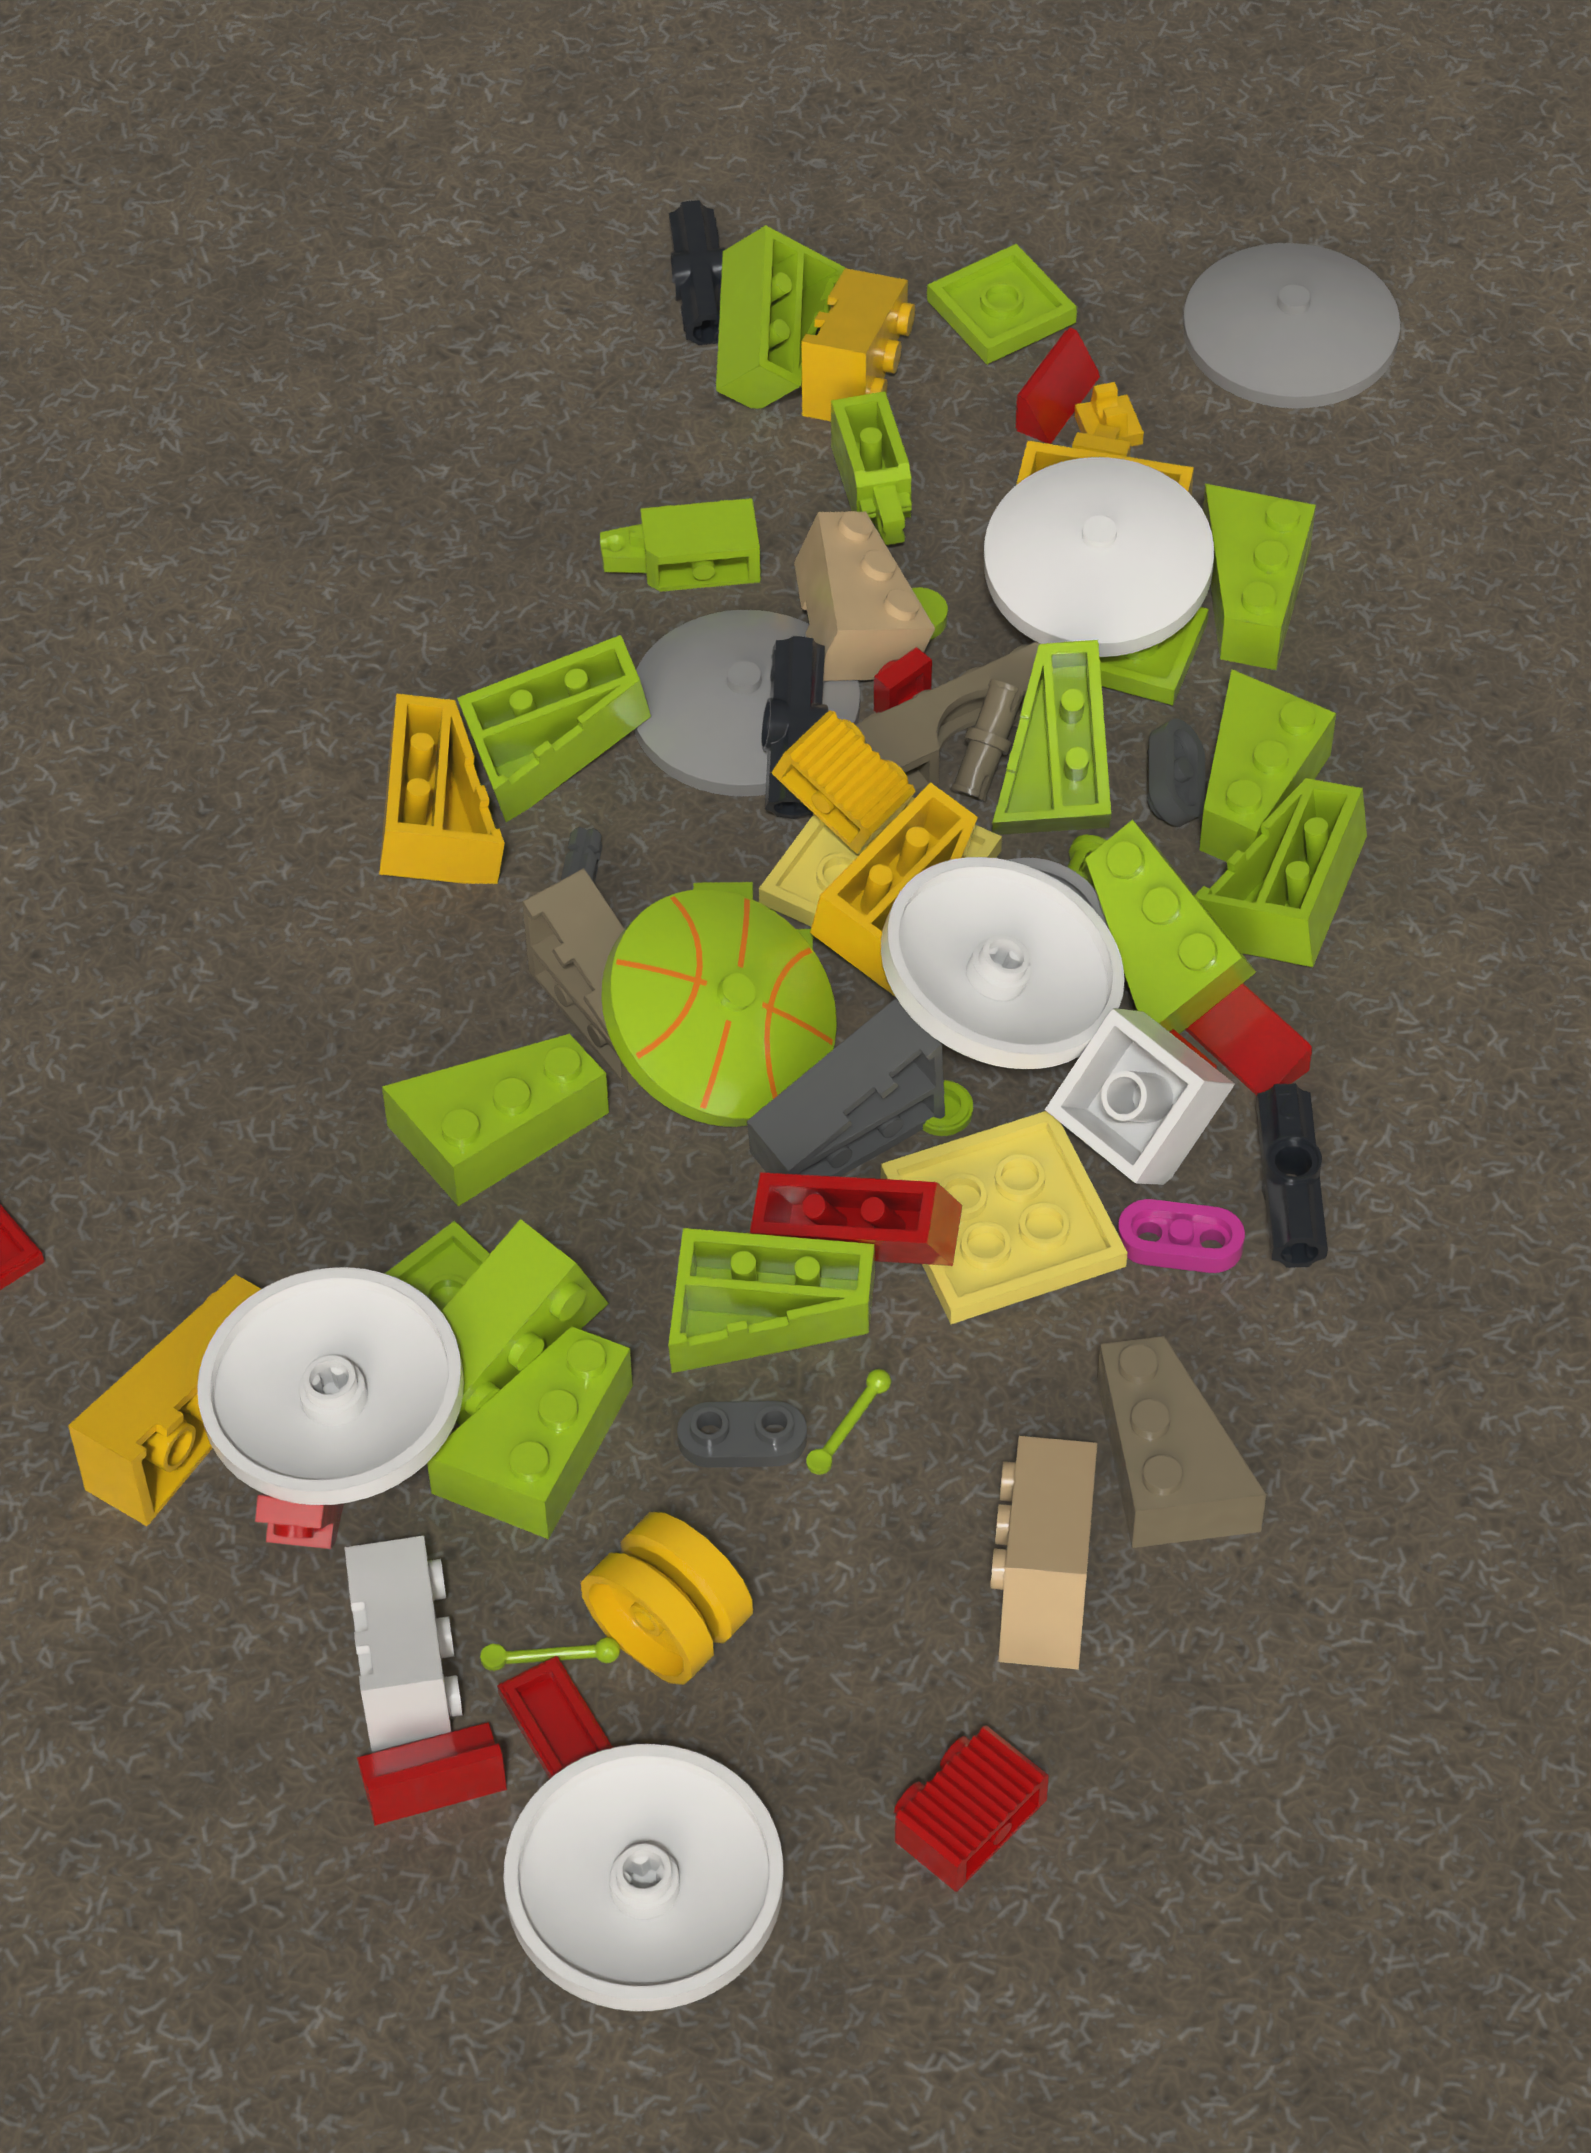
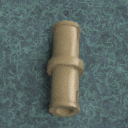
(988, 740)

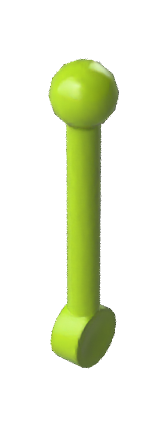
(820, 1460)
(495, 1656)

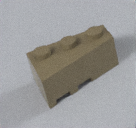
(567, 950)
(1170, 1451)

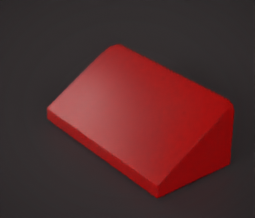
(1056, 388)
(1252, 1041)

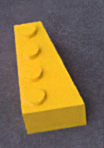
(148, 1426)

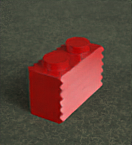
(969, 1806)

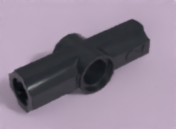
(697, 270)
(790, 713)
(1291, 1201)

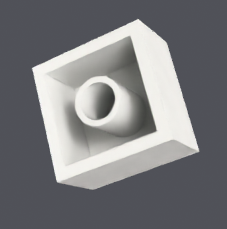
(1139, 1096)

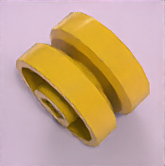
(667, 1597)

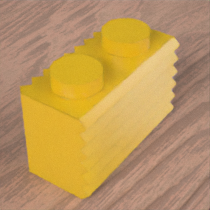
(844, 780)

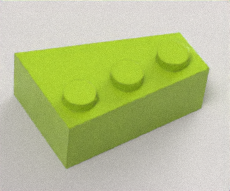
(553, 721)
(1167, 939)
(496, 1112)
(765, 1295)
(515, 1311)
(536, 1434)

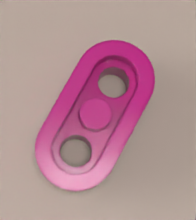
(1181, 1232)

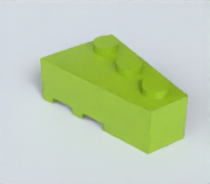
(766, 308)
(1256, 570)
(1059, 751)
(1260, 757)
(1293, 876)

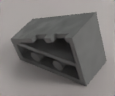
(853, 1100)

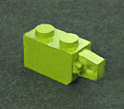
(872, 462)
(688, 545)

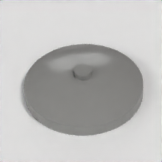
(1291, 325)
(710, 698)

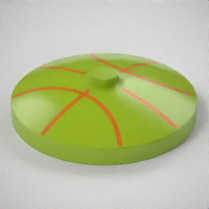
(716, 1004)

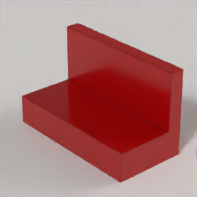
(432, 1773)

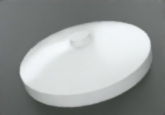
(1099, 555)
(1001, 962)
(330, 1386)
(643, 1877)

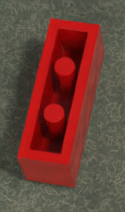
(900, 1217)

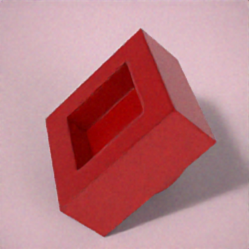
(902, 680)

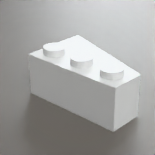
(401, 1642)

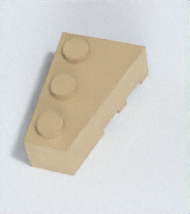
(856, 597)
(1045, 1550)

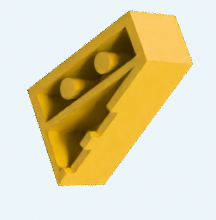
(855, 340)
(434, 802)
(859, 900)

